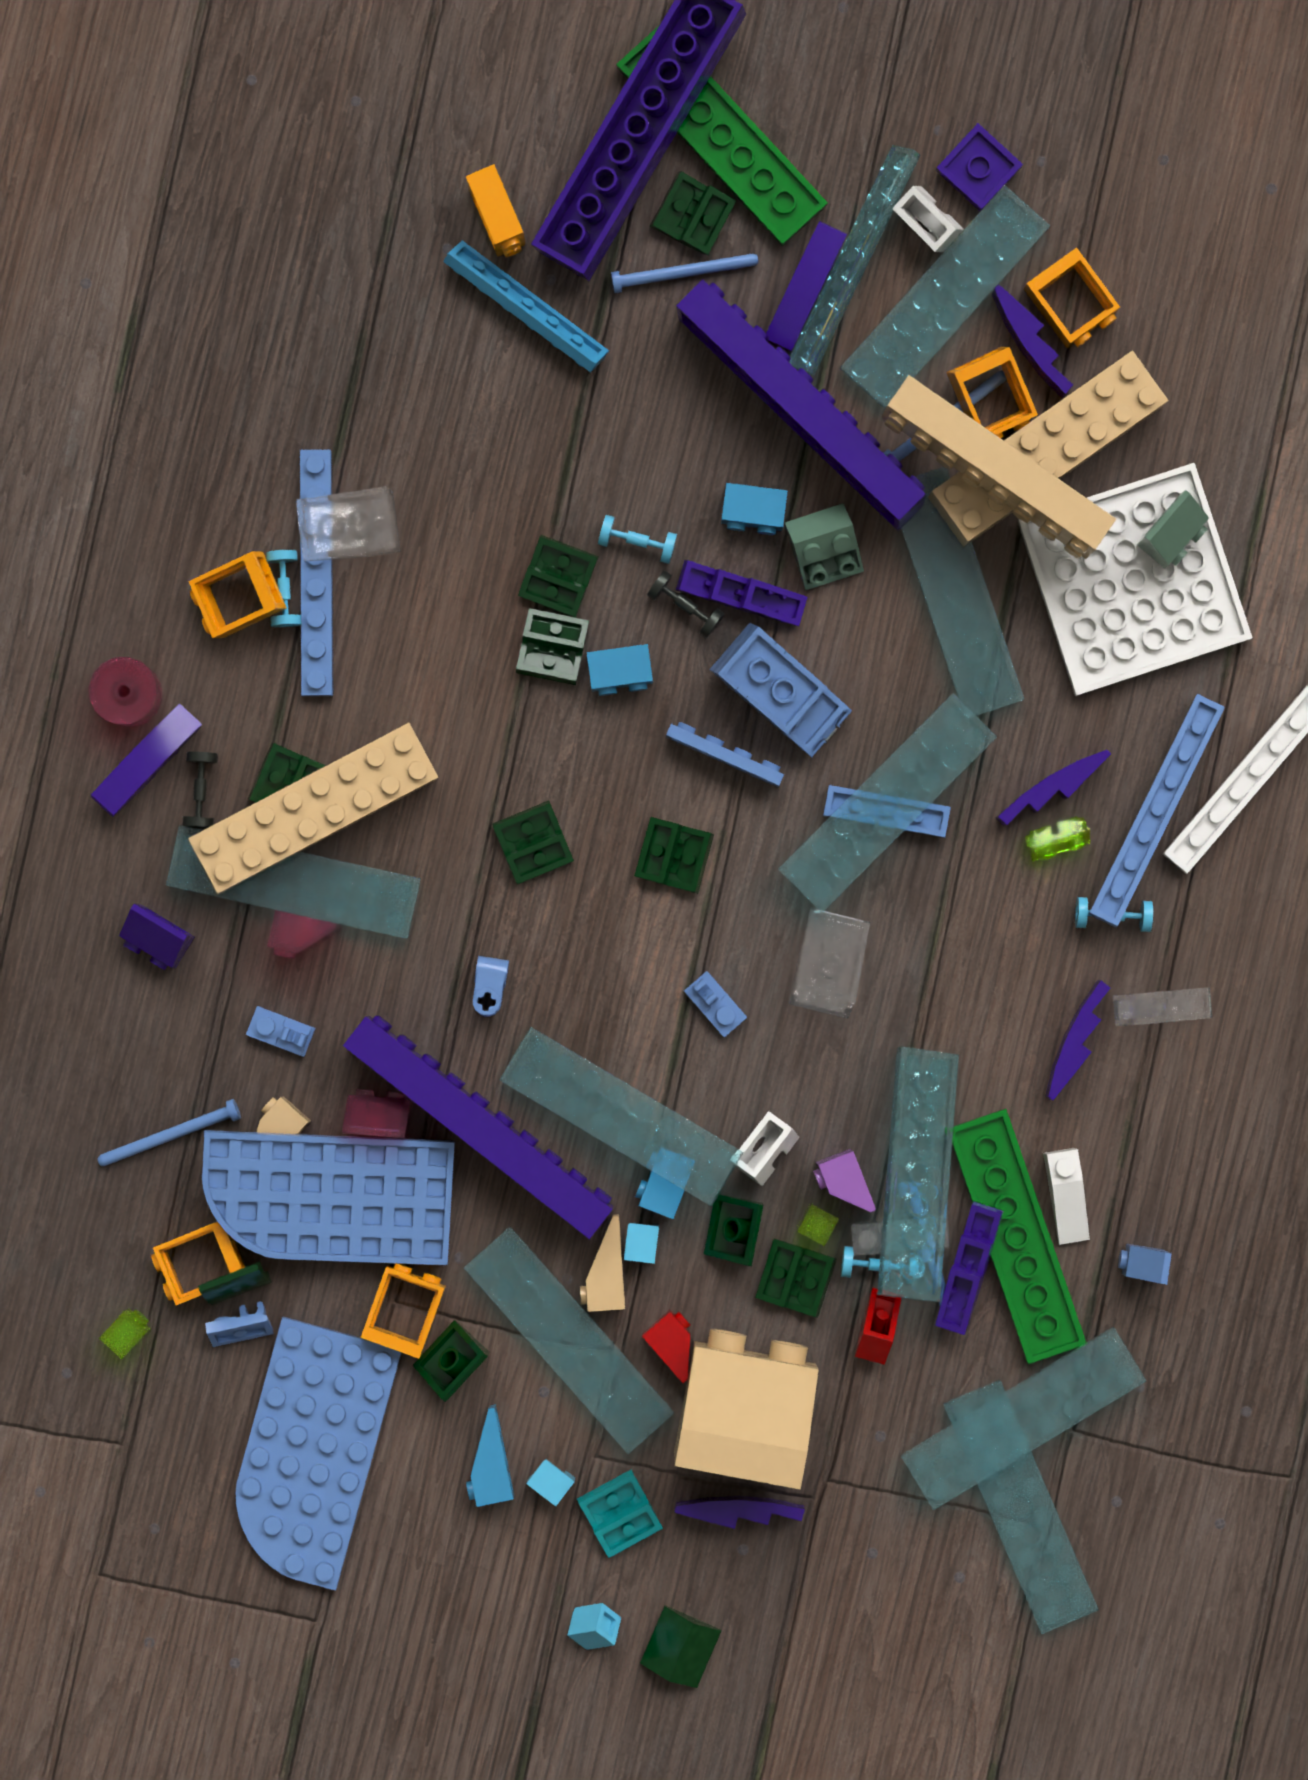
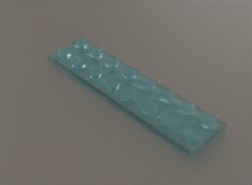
(945, 296)
(960, 608)
(887, 803)
(312, 888)
(621, 1116)
(918, 1174)
(569, 1340)
(1023, 1418)
(1031, 1530)

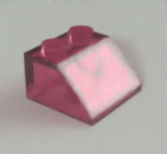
(298, 933)
(377, 1115)

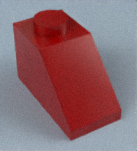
(878, 1328)
(671, 1342)

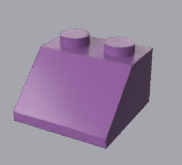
(844, 1179)

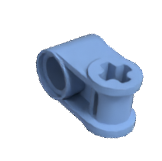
(489, 979)

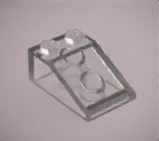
(348, 525)
(829, 963)

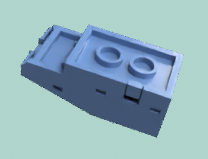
(781, 689)

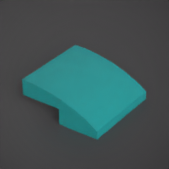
(619, 1513)

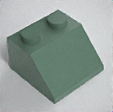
(1173, 531)

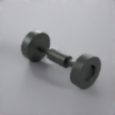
(685, 604)
(200, 789)

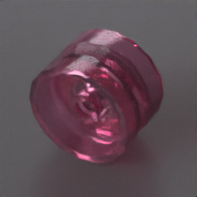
(107, 692)

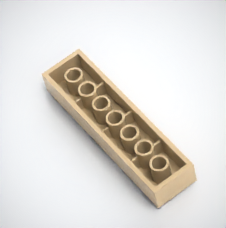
(1059, 440)
(997, 468)
(312, 808)

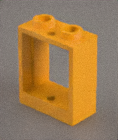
(496, 211)
(1072, 260)
(1005, 358)
(264, 585)
(163, 1262)
(394, 1340)

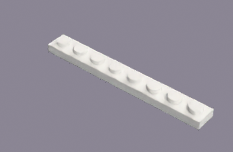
(1241, 785)

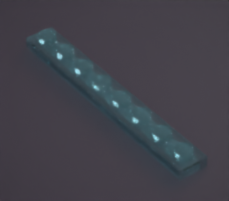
(853, 259)

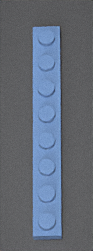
(316, 588)
(1156, 810)

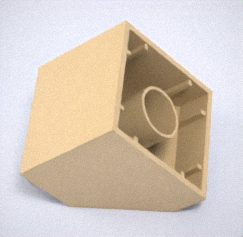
(747, 1410)

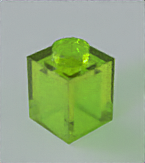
(817, 1224)
(125, 1332)

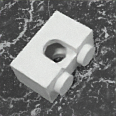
(920, 206)
(777, 1138)

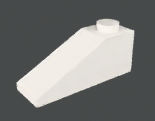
(1067, 1195)

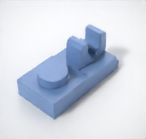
(715, 1004)
(280, 1031)
(232, 1329)

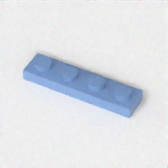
(713, 748)
(930, 822)

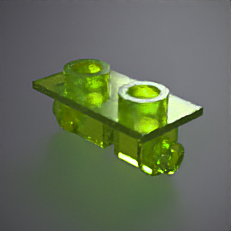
(1072, 836)

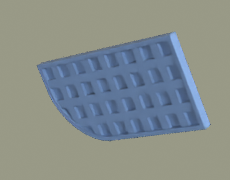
(331, 1195)
(312, 1448)

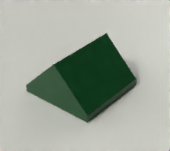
(733, 1229)
(450, 1360)
(680, 1647)

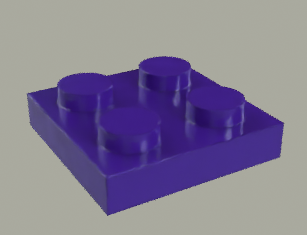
(979, 167)

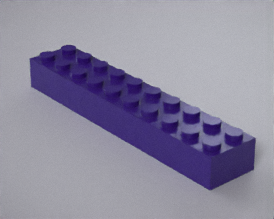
(637, 132)
(800, 404)
(478, 1125)

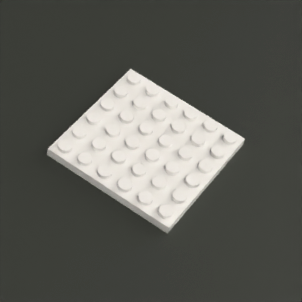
(1124, 610)

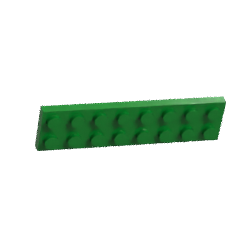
(743, 158)
(1023, 1247)

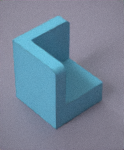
(641, 1243)
(550, 1482)
(594, 1626)

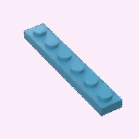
(526, 306)

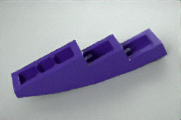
(805, 285)
(1024, 330)
(741, 593)
(146, 760)
(1063, 782)
(1071, 1051)
(969, 1268)
(727, 1509)

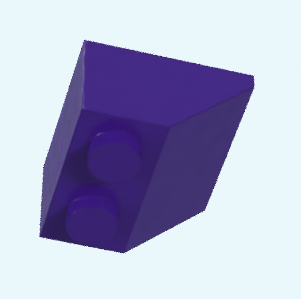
(155, 936)

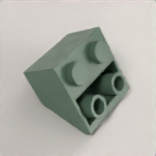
(824, 546)

